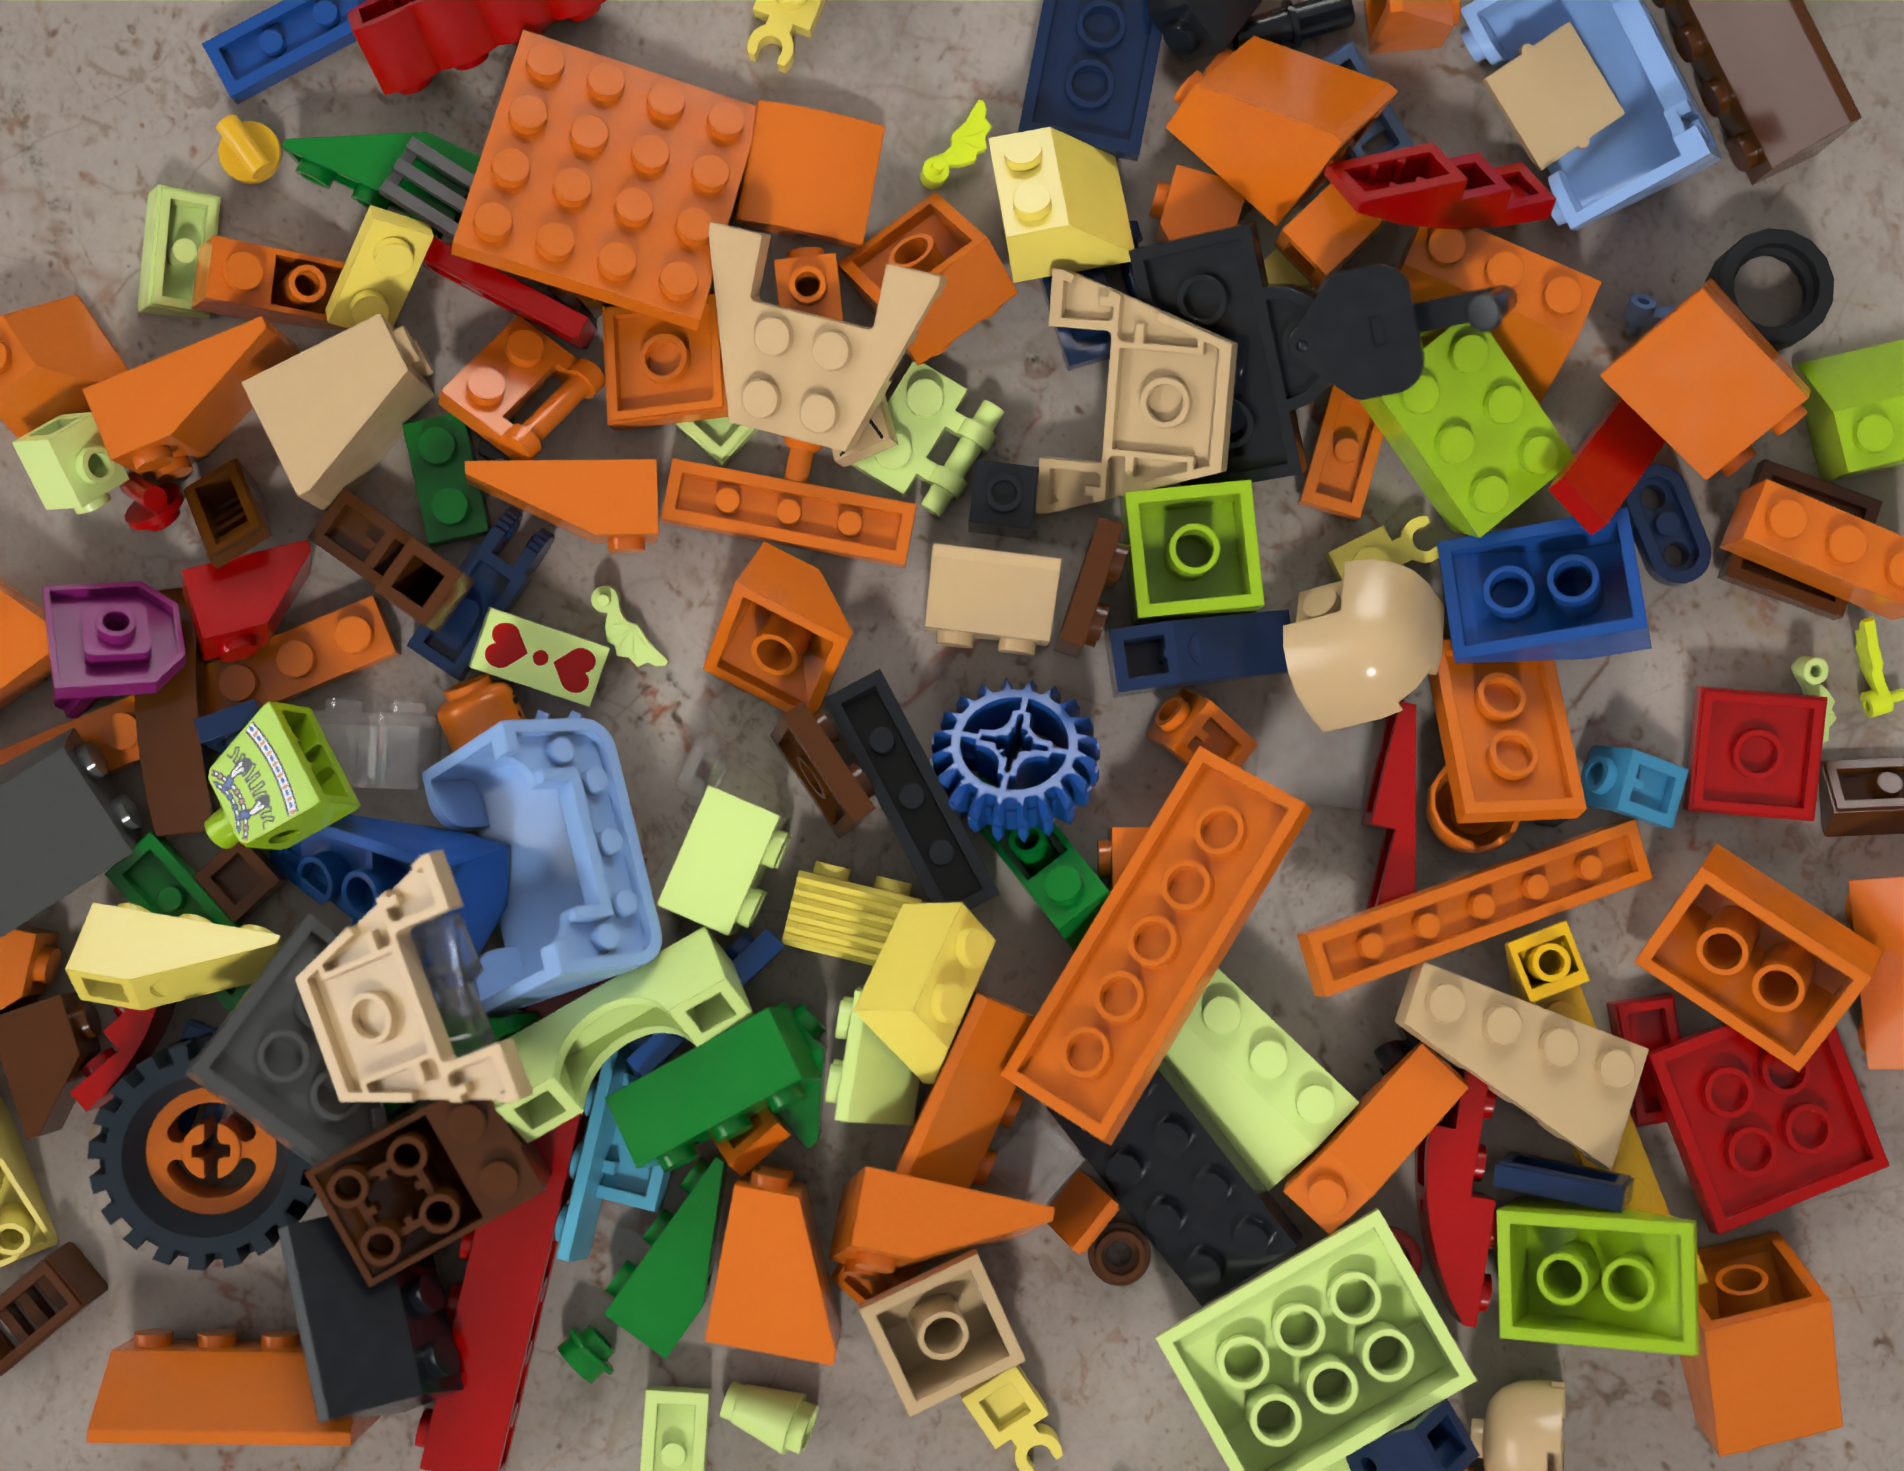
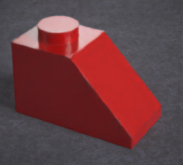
(244, 599)

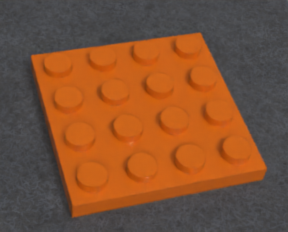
(606, 180)

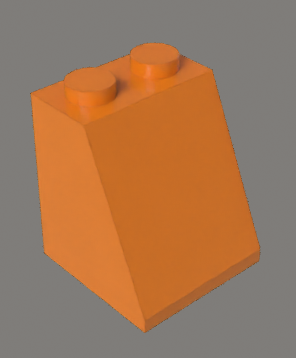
(1275, 120)
(1709, 383)
(773, 1272)
(1763, 1348)

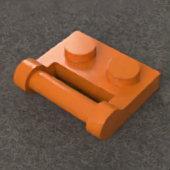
(507, 376)

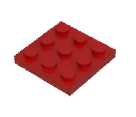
(1757, 1128)

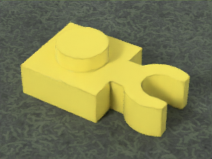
(782, 21)
(1379, 546)
(1009, 1410)

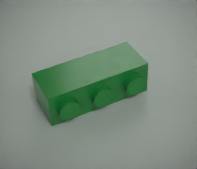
(714, 1090)

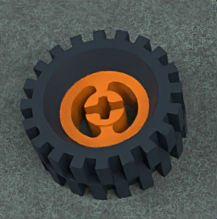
(154, 1194)

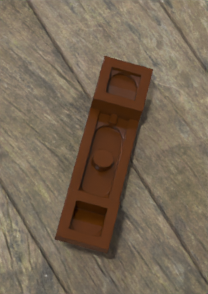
(168, 743)

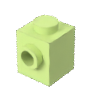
(70, 463)

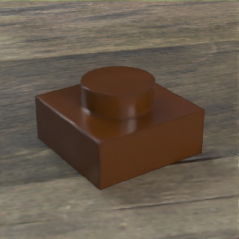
(240, 880)

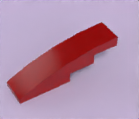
(1441, 192)

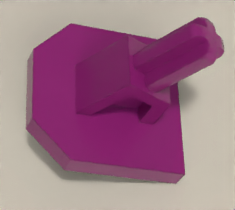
(110, 641)

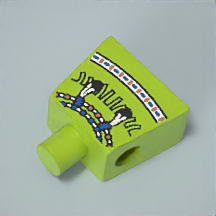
(277, 782)

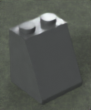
(58, 825)

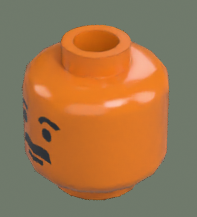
(475, 707)

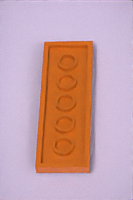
(1156, 944)

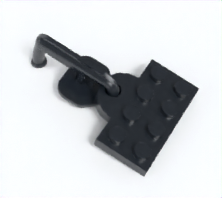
(1298, 342)

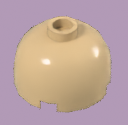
(1523, 1427)

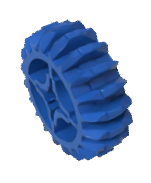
(1042, 779)

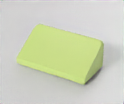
(174, 231)

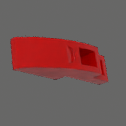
(1452, 1218)

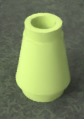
(771, 1415)

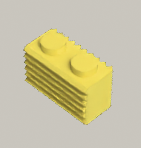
(843, 916)

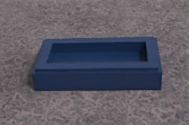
(1564, 1181)

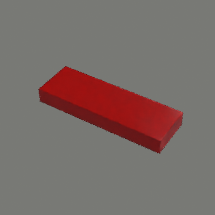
(510, 295)
(1606, 466)

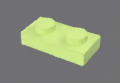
(675, 1428)

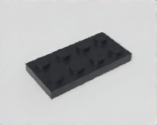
(1189, 1189)

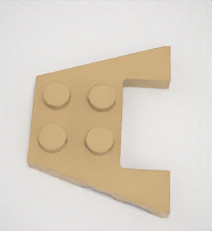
(801, 369)
(1163, 402)
(380, 1013)

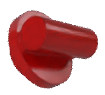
(154, 505)

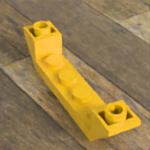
(1548, 973)

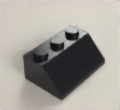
(363, 1344)

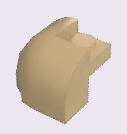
(1363, 643)

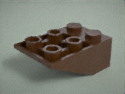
(425, 1182)

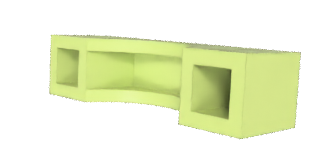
(682, 992)

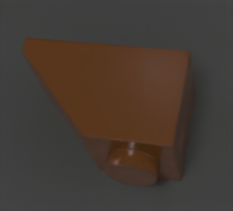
(44, 1057)

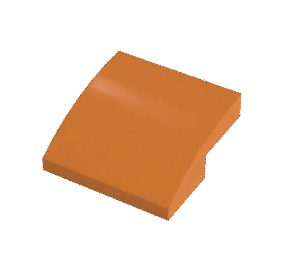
(809, 174)

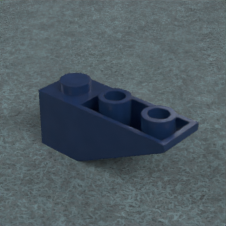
(1195, 652)

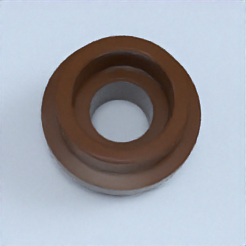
(1120, 1273)

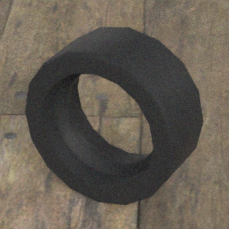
(1803, 259)

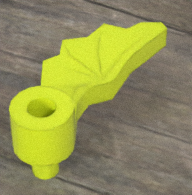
(964, 147)
(1879, 698)

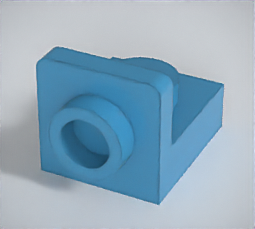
(1633, 785)

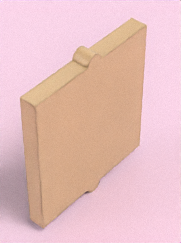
(1553, 96)

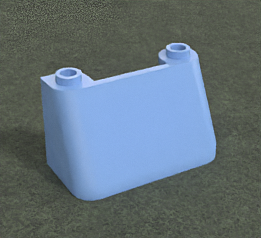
(1662, 128)
(574, 856)

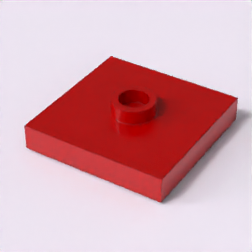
(1755, 753)

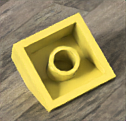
(1059, 204)
(925, 982)

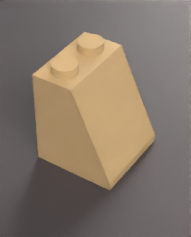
(341, 406)

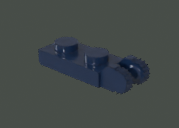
(496, 586)

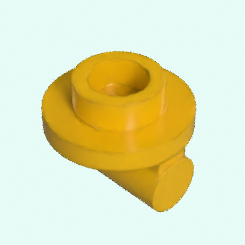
(248, 150)

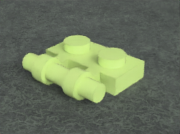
(921, 412)

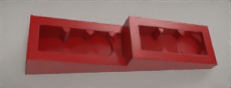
(1393, 808)

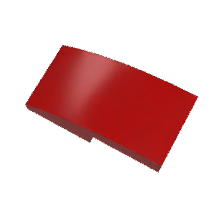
(136, 1037)

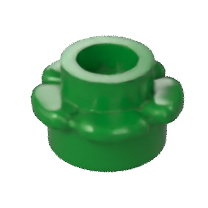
(587, 1352)

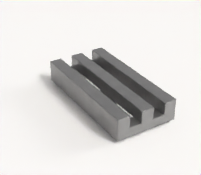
(404, 168)

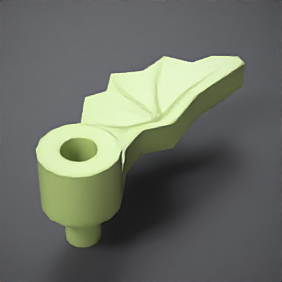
(625, 635)
(1810, 673)

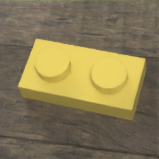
(379, 268)

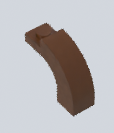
(392, 560)

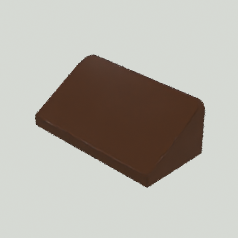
(1862, 797)

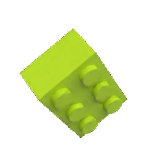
(1470, 431)

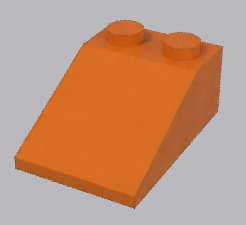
(185, 402)
(907, 1221)

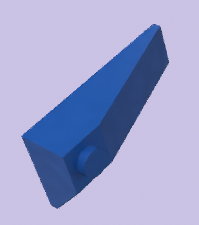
(367, 855)

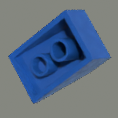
(1544, 593)

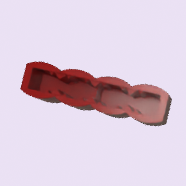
(419, 38)

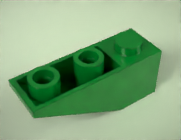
(368, 160)
(1053, 877)
(675, 1276)

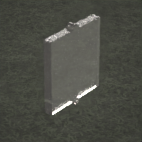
(1310, 763)

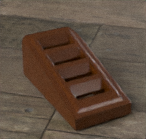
(228, 512)
(68, 1283)

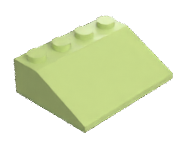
(1256, 1081)
(1317, 1354)

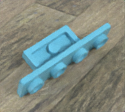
(604, 1167)

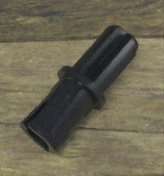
(1297, 22)

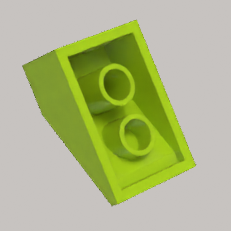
(1597, 1277)

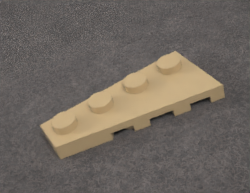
(1546, 1064)

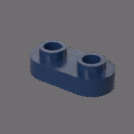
(1671, 523)

